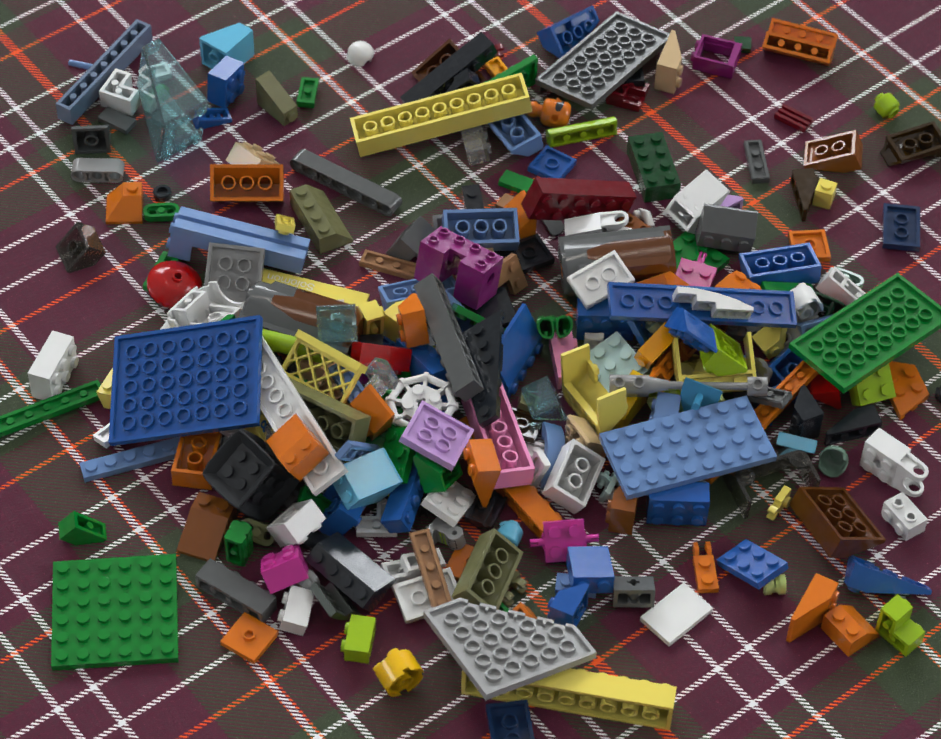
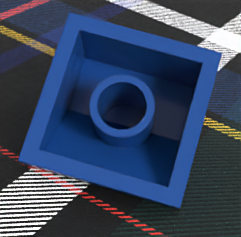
(569, 605)

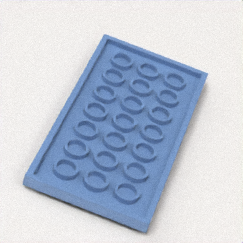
(687, 447)

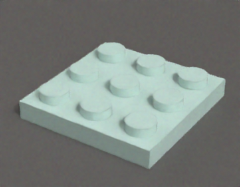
(615, 357)

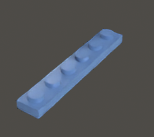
(129, 460)

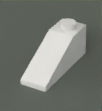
(839, 287)

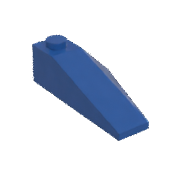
(568, 32)

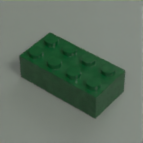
(653, 167)

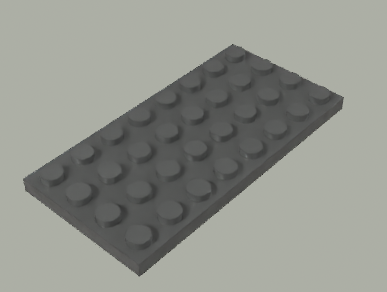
(603, 60)

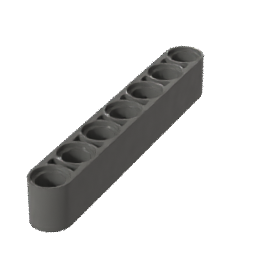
(346, 182)

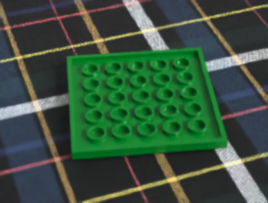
(114, 612)

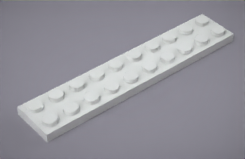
(280, 402)

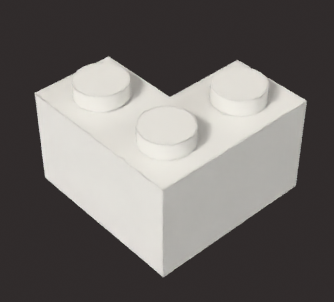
(119, 93)

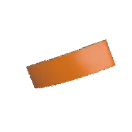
(664, 366)

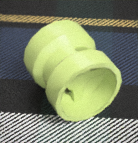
(777, 585)

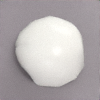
(360, 53)

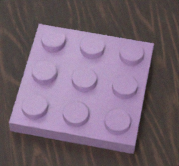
(436, 435)

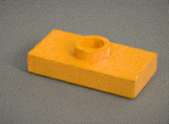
(495, 66)

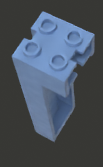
(198, 228)

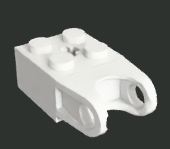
(596, 223)
(893, 463)

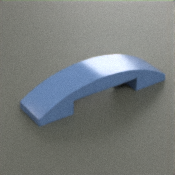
(553, 443)

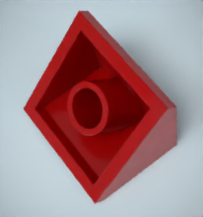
(825, 392)

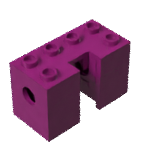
(476, 272)

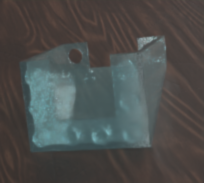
(168, 101)

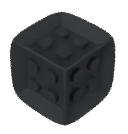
(250, 476)

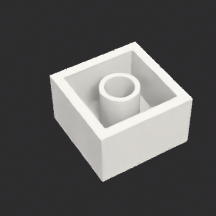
(296, 523)

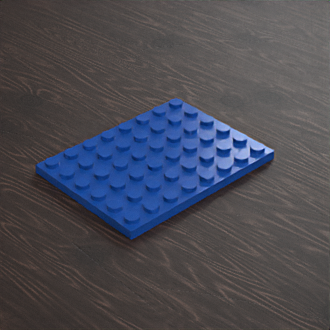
(186, 381)

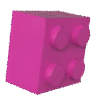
(284, 568)

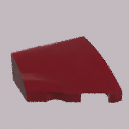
(628, 96)

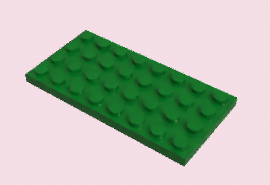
(869, 332)

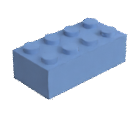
(487, 227)

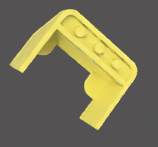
(684, 370)
(587, 394)

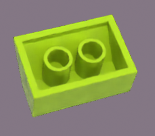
(728, 358)

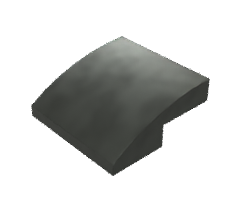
(334, 601)

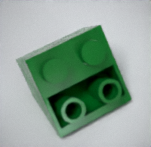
(434, 476)

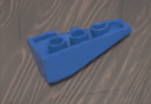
(867, 577)

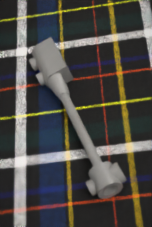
(644, 384)

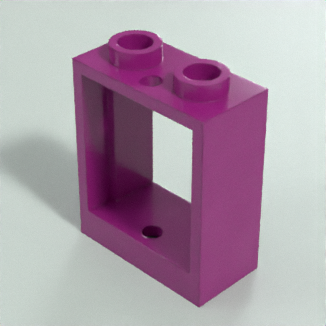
(717, 46)

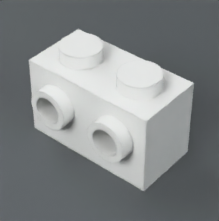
(904, 516)
(296, 610)

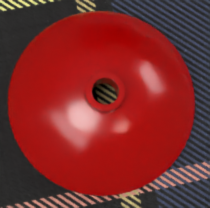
(166, 288)

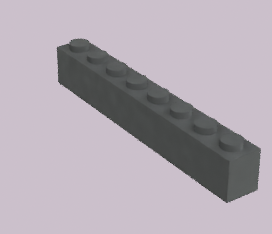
(448, 338)

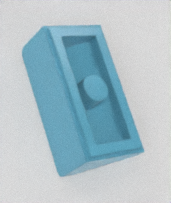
(796, 442)

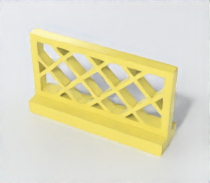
(333, 355)

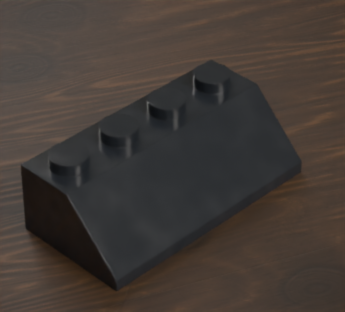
(351, 570)

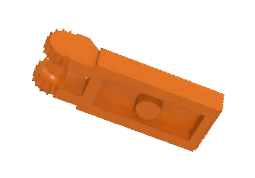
(705, 569)

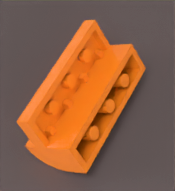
(800, 41)

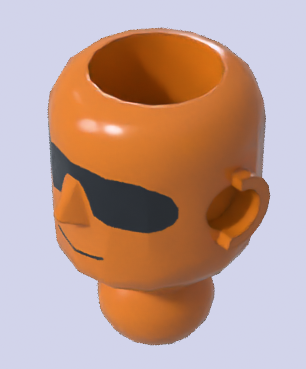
(552, 113)

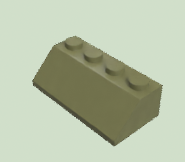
(319, 218)
(488, 570)

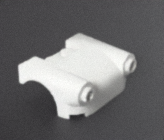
(202, 306)

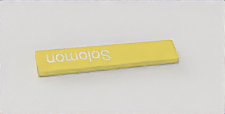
(331, 291)

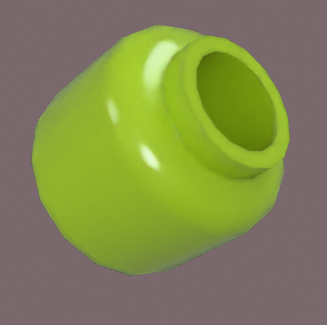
(886, 105)

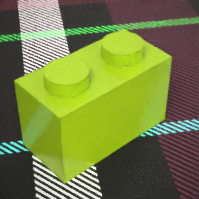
(359, 638)

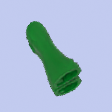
(549, 324)

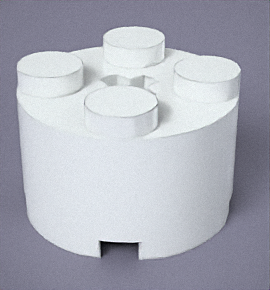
(806, 303)

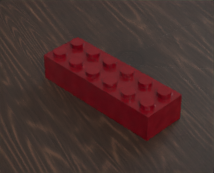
(572, 198)

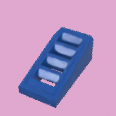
(208, 119)

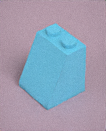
(231, 41)
(367, 480)

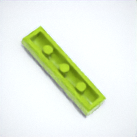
(581, 131)
(283, 343)

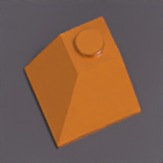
(125, 204)

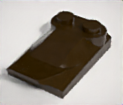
(912, 144)

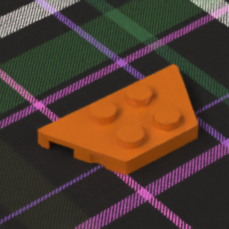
(908, 388)

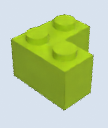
(897, 627)

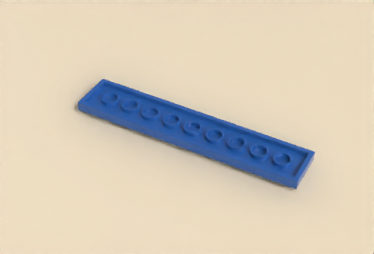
(656, 304)

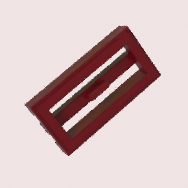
(794, 117)

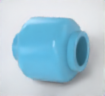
(511, 530)

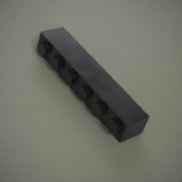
(471, 56)

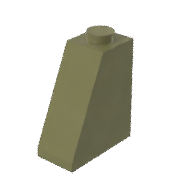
(275, 99)

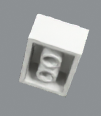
(53, 366)
(573, 476)

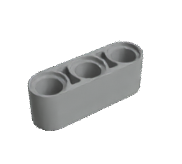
(97, 170)

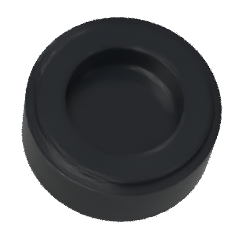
(162, 193)

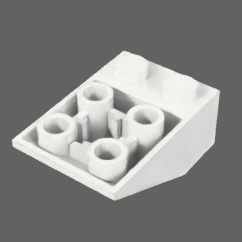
(689, 202)

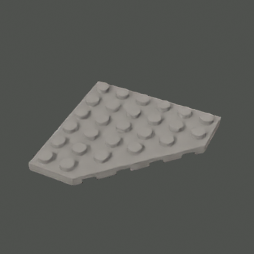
(506, 648)

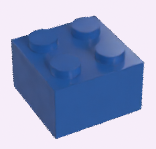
(225, 82)

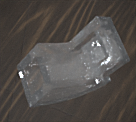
(381, 376)

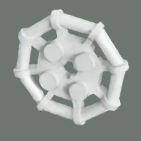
(418, 393)

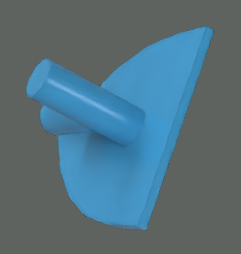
(698, 395)

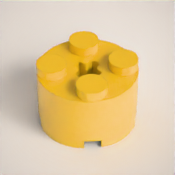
(398, 672)

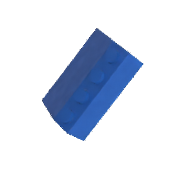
(520, 345)

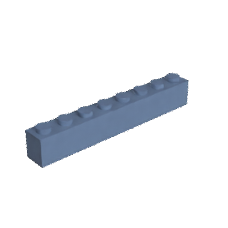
(117, 56)

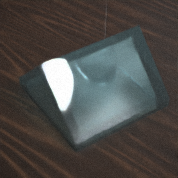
(337, 323)
(543, 400)

